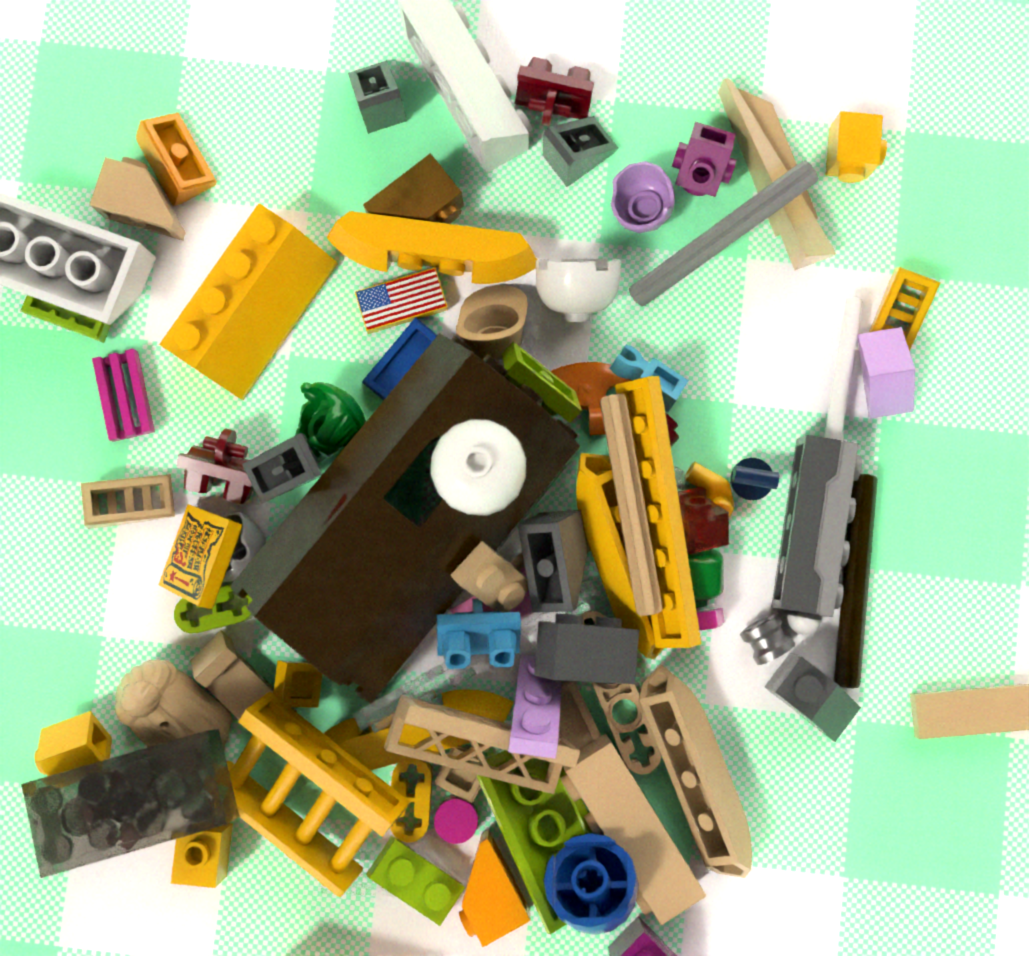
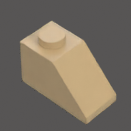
(135, 198)

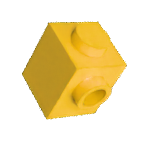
(855, 146)
(72, 744)
(202, 857)

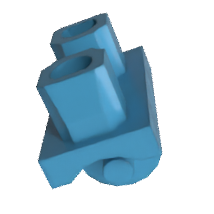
(478, 633)

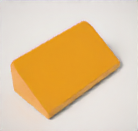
(174, 157)

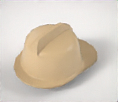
(492, 320)

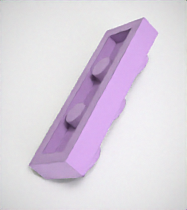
(535, 712)

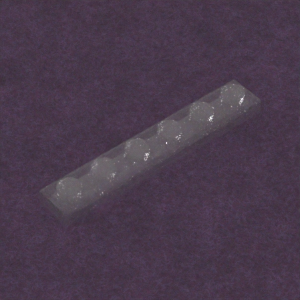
(381, 711)

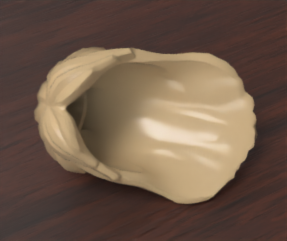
(167, 704)

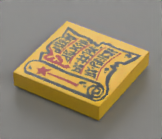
(200, 556)

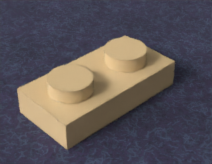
(491, 579)

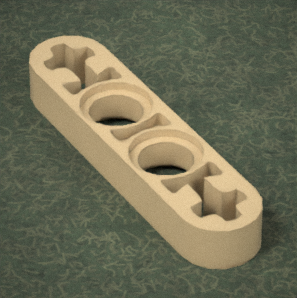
(608, 695)

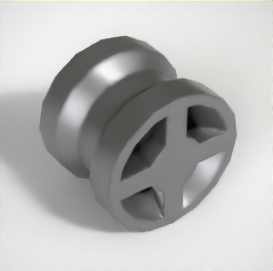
(767, 639)

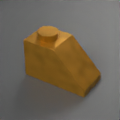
(420, 194)

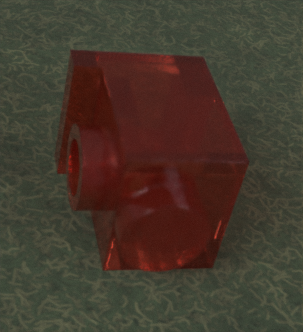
(703, 521)

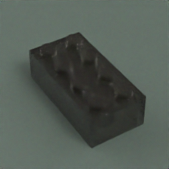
(129, 802)

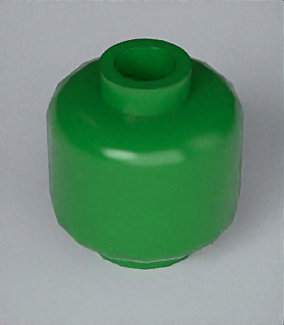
(706, 575)

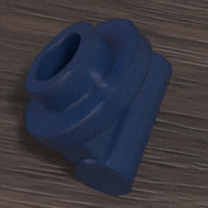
(753, 479)

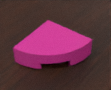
(710, 618)

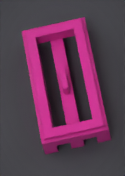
(107, 399)

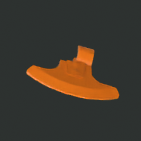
(591, 384)

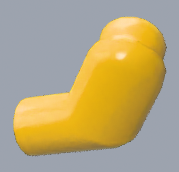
(716, 486)

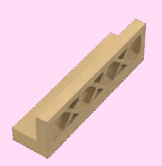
(481, 733)

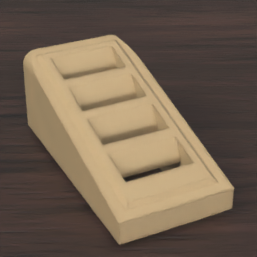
(91, 507)

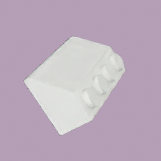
(465, 80)
(69, 261)

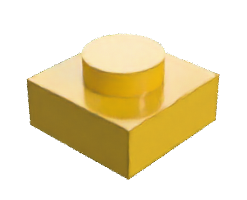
(297, 683)

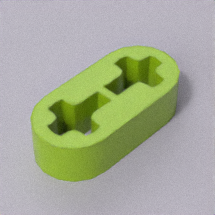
(212, 621)

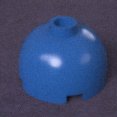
(592, 884)

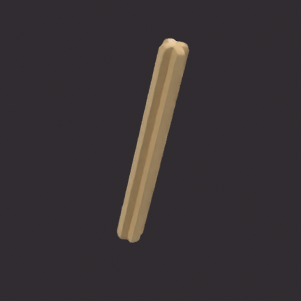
(631, 504)

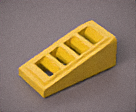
(911, 279)

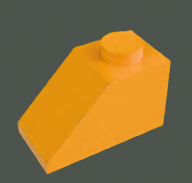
(492, 896)

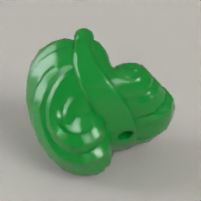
(328, 418)

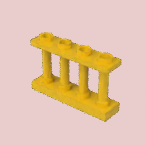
(330, 768)

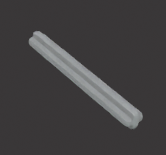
(724, 233)

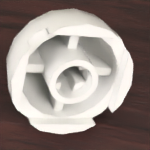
(578, 285)
(478, 467)

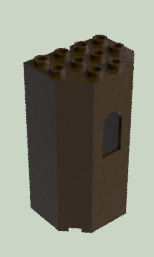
(372, 580)

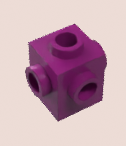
(705, 160)

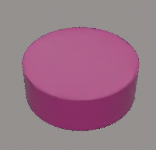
(456, 820)

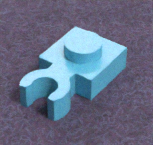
(632, 366)

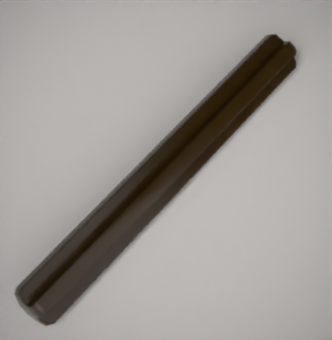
(856, 584)

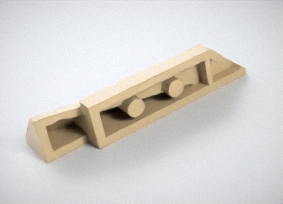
(768, 159)

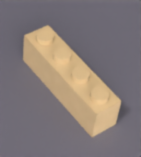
(626, 816)

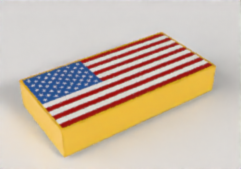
(401, 300)

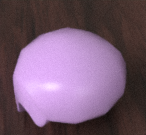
(642, 197)

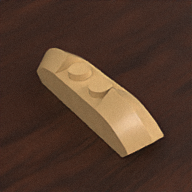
(698, 773)

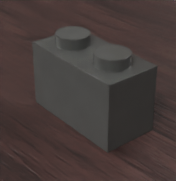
(586, 652)

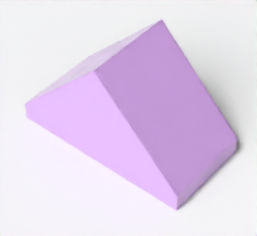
(887, 372)

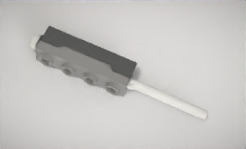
(820, 503)

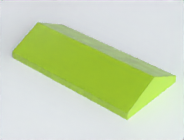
(534, 826)

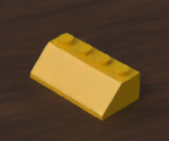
(249, 302)

